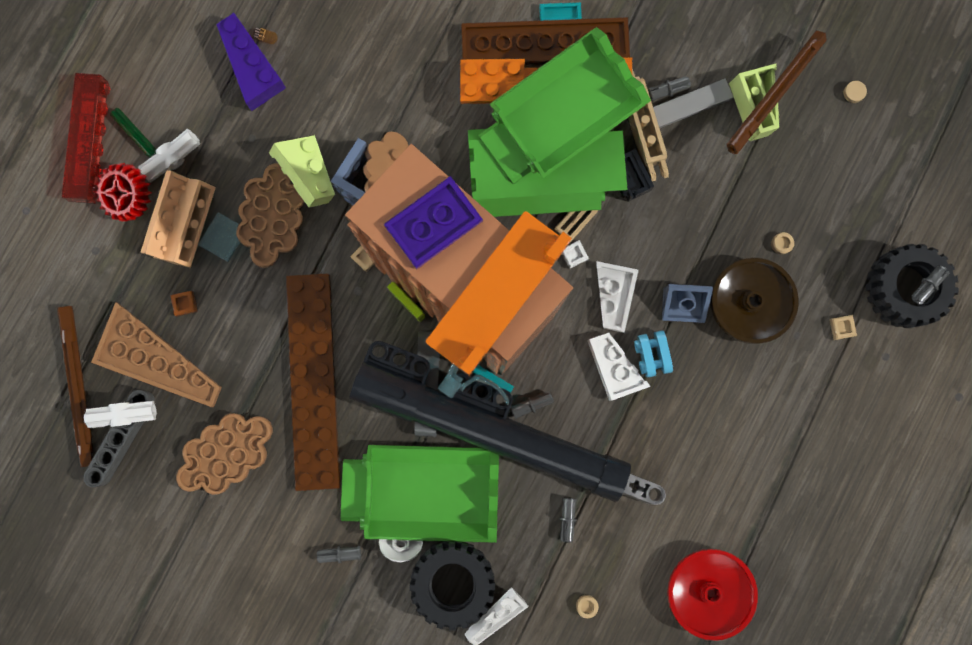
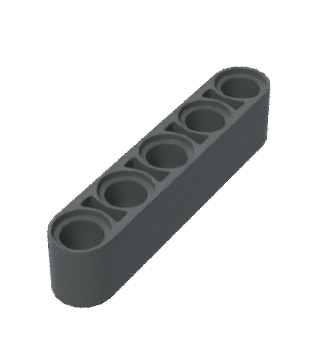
(433, 376)
(111, 445)

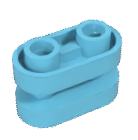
(648, 365)

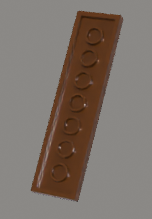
(538, 40)

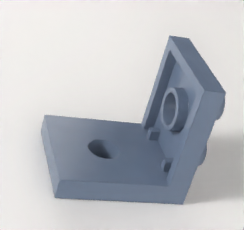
(348, 171)

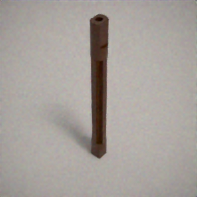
(776, 92)
(75, 384)

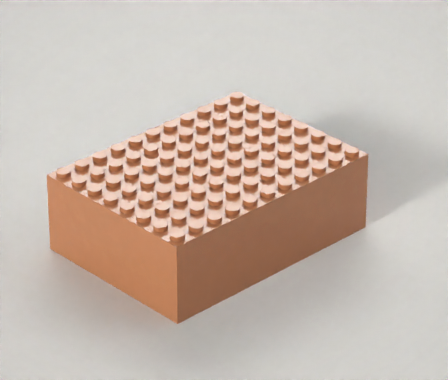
(450, 272)

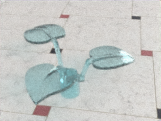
(452, 383)

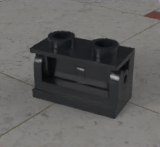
(637, 177)

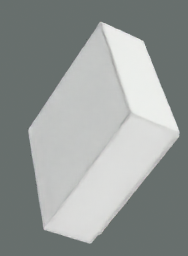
(575, 254)

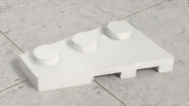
(616, 294)
(614, 368)
(497, 616)

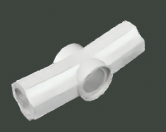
(169, 155)
(120, 414)

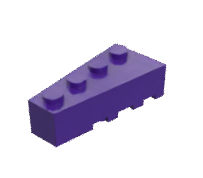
(253, 71)

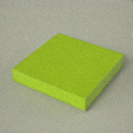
(406, 301)

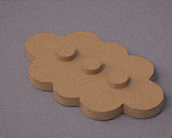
(382, 155)
(269, 216)
(224, 454)

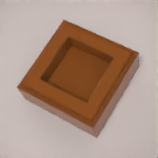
(184, 303)

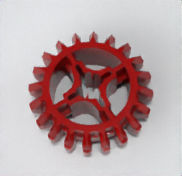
(125, 179)

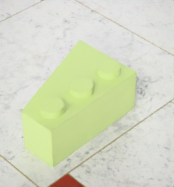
(748, 90)
(305, 168)

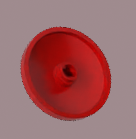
(712, 594)

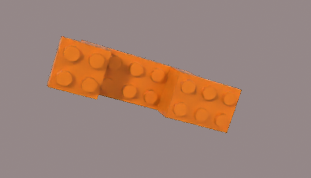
(488, 79)

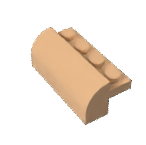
(178, 219)

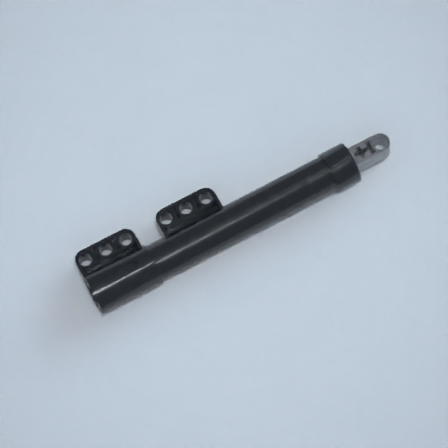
(485, 424)

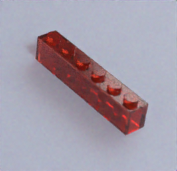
(85, 138)

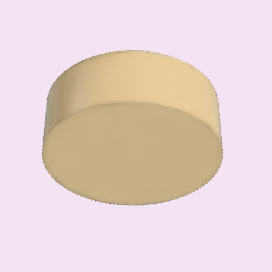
(855, 92)
(782, 243)
(587, 606)

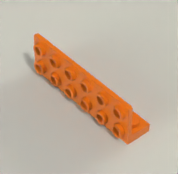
(497, 292)

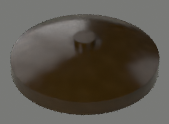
(754, 300)

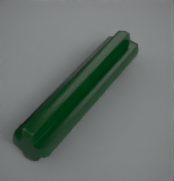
(133, 132)

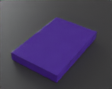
(433, 222)

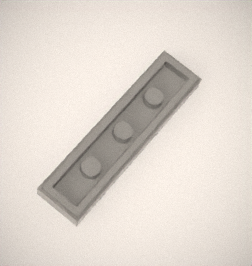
(692, 103)

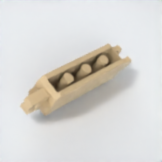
(649, 138)

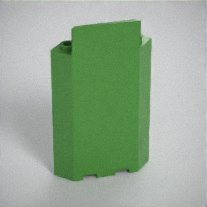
(562, 108)
(569, 188)
(423, 493)

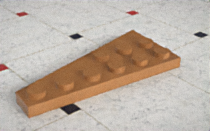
(141, 354)

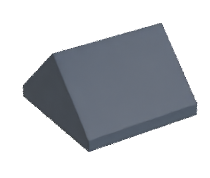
(686, 303)

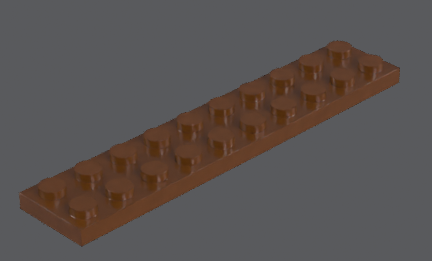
(312, 382)

